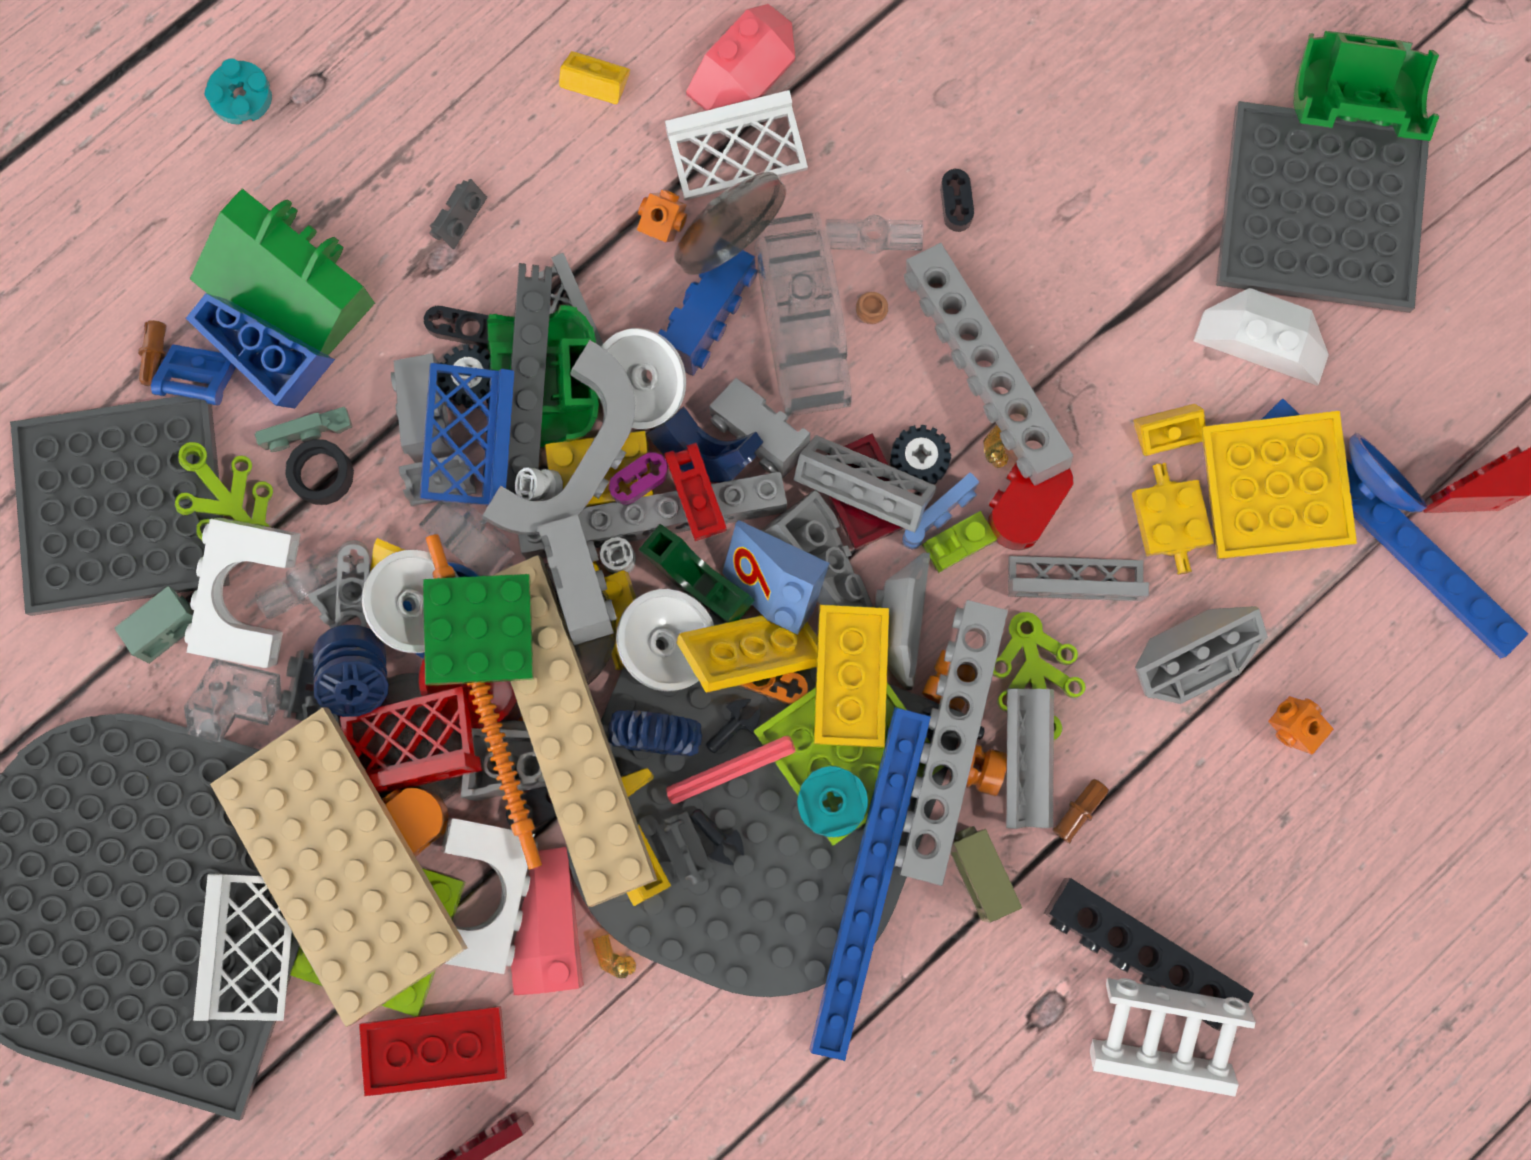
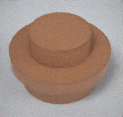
(872, 308)

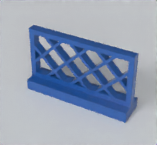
(497, 433)

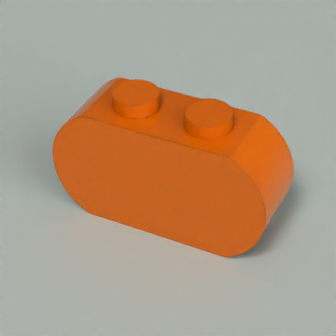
(419, 816)

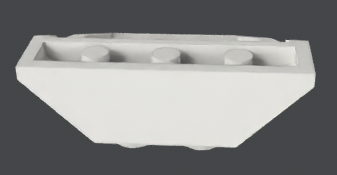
(1266, 334)

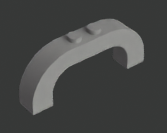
(612, 385)

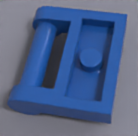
(196, 366)

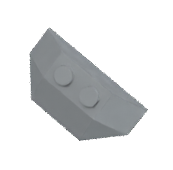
(905, 599)
(1200, 653)

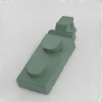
(304, 428)

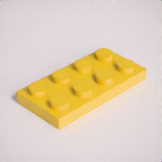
(746, 652)
(851, 676)

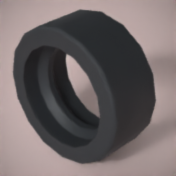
(303, 454)

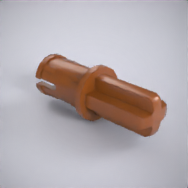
(151, 350)
(1081, 810)

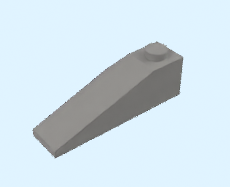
(812, 528)

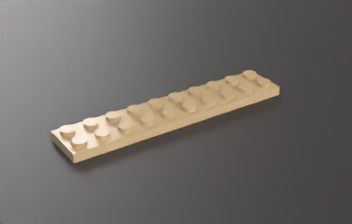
(577, 755)

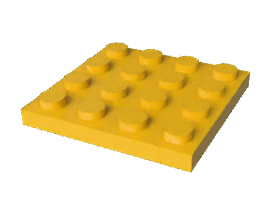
(1278, 485)

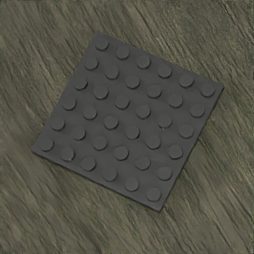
(1322, 209)
(102, 502)

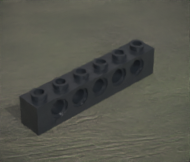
(1196, 973)

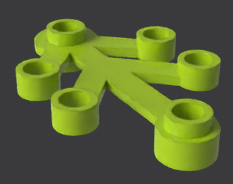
(228, 503)
(1034, 667)

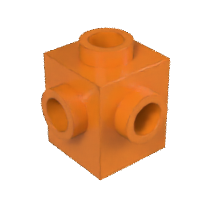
(659, 226)
(1300, 724)

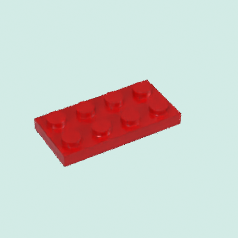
(433, 1051)

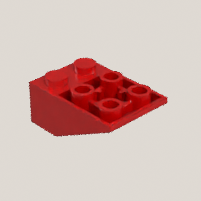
(1489, 487)

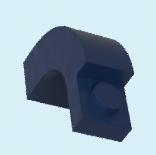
(721, 458)

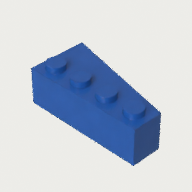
(707, 308)
(264, 353)

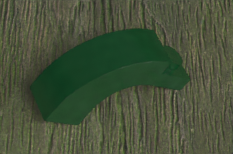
(694, 576)

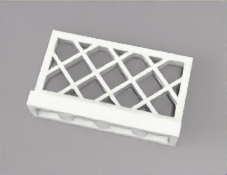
(729, 118)
(213, 947)

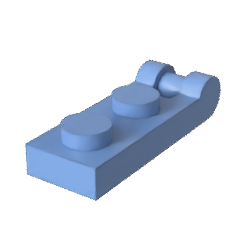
(939, 513)

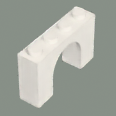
(213, 628)
(490, 942)

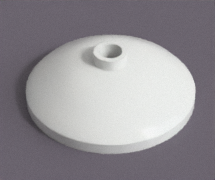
(642, 351)
(386, 587)
(661, 617)

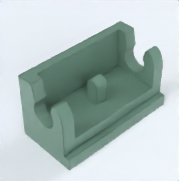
(156, 625)

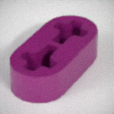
(634, 471)

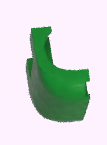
(1367, 82)
(567, 402)

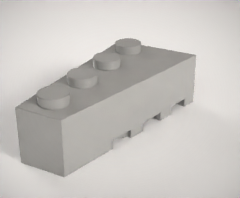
(484, 785)

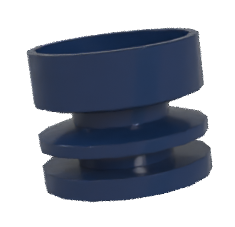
(350, 670)

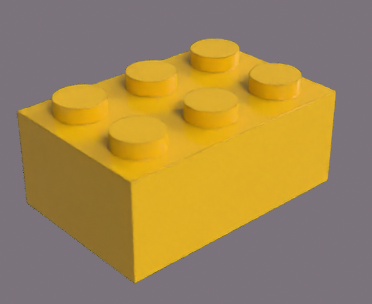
(566, 457)

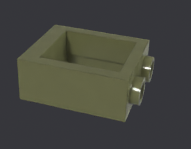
(983, 874)

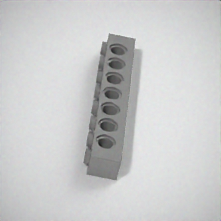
(937, 267)
(737, 500)
(989, 623)

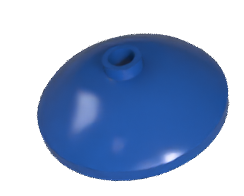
(1382, 478)

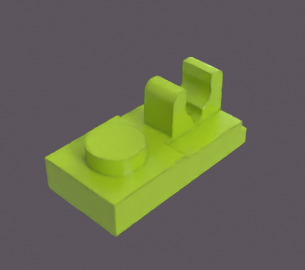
(959, 541)

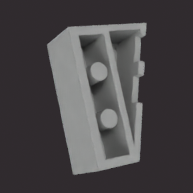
(411, 387)
(745, 412)
(576, 580)

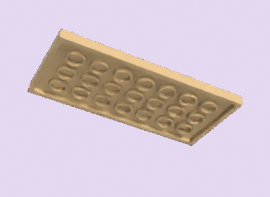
(338, 866)

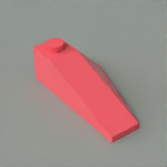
(548, 939)

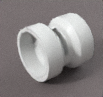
(537, 484)
(620, 560)

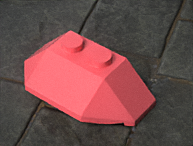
(744, 59)

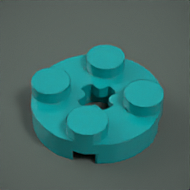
(231, 76)
(841, 783)

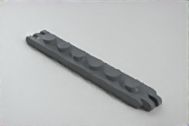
(529, 363)

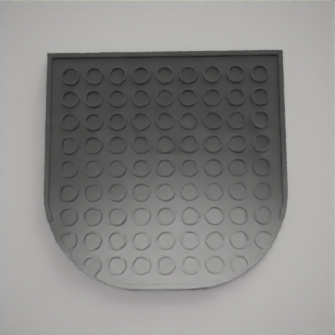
(106, 905)
(779, 908)

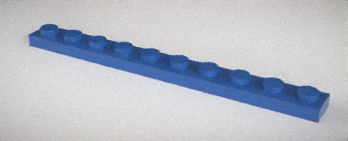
(1429, 564)
(869, 884)

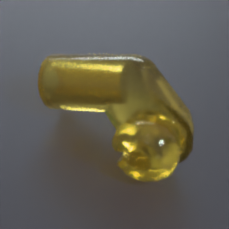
(995, 449)
(610, 961)

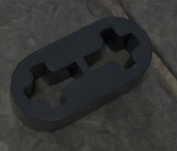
(963, 199)

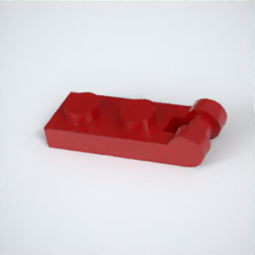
(696, 493)

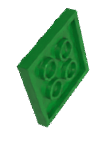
(478, 629)

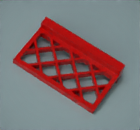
(424, 770)

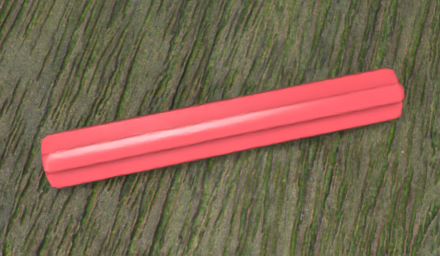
(730, 769)

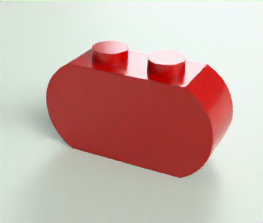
(1026, 509)

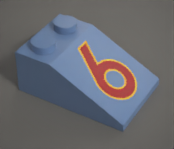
(775, 575)

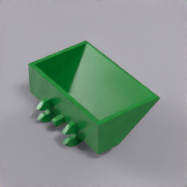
(279, 274)

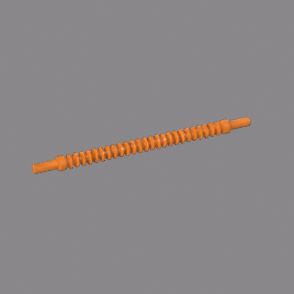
(522, 825)

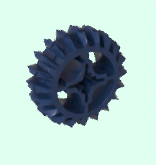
(655, 733)

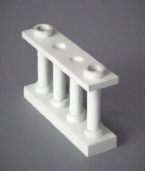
(1164, 1067)

